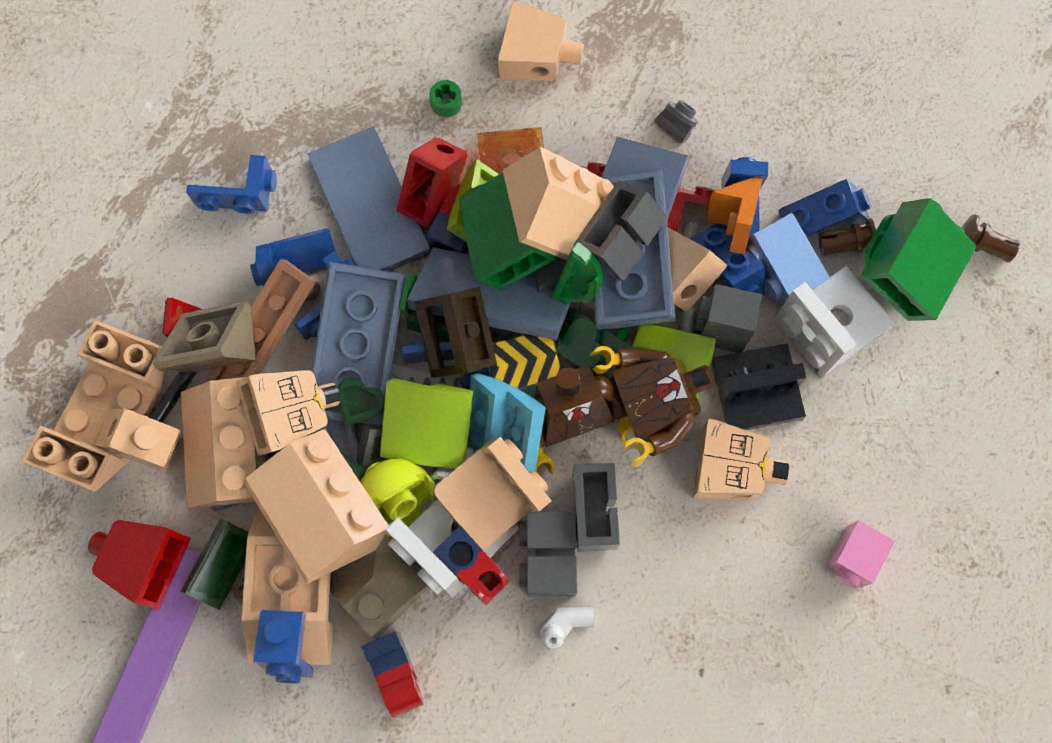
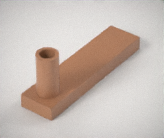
(272, 316)

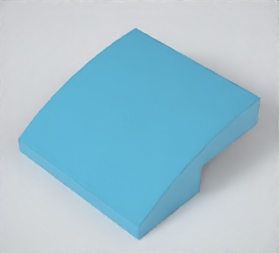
(507, 414)

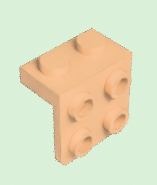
(491, 491)

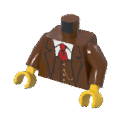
(656, 396)
(576, 405)

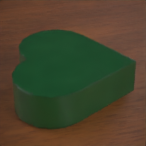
(580, 342)
(359, 402)

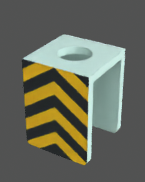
(525, 362)

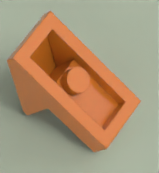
(736, 209)

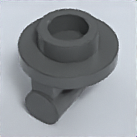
(678, 120)

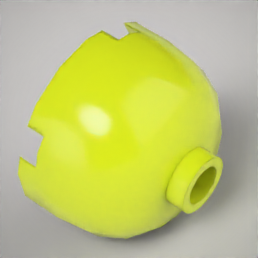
(398, 489)

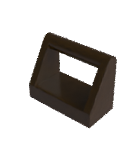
(466, 330)

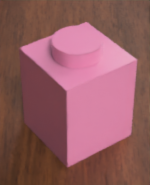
(860, 555)

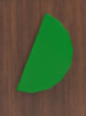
(579, 278)

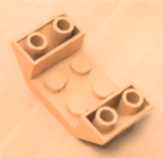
(115, 378)
(276, 584)

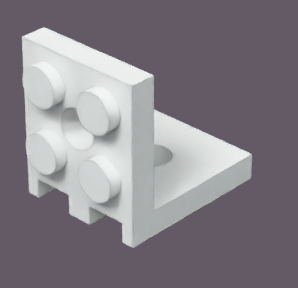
(818, 333)
(424, 537)

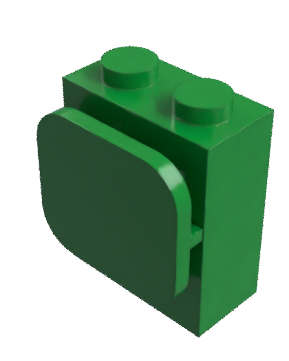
(493, 238)
(917, 259)

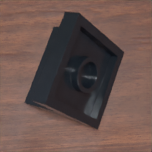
(760, 387)

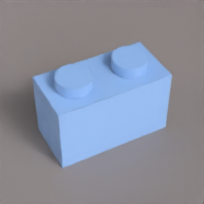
(786, 258)

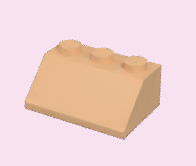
(552, 200)
(217, 445)
(316, 506)

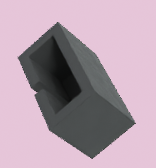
(620, 227)
(729, 317)
(594, 491)
(550, 554)

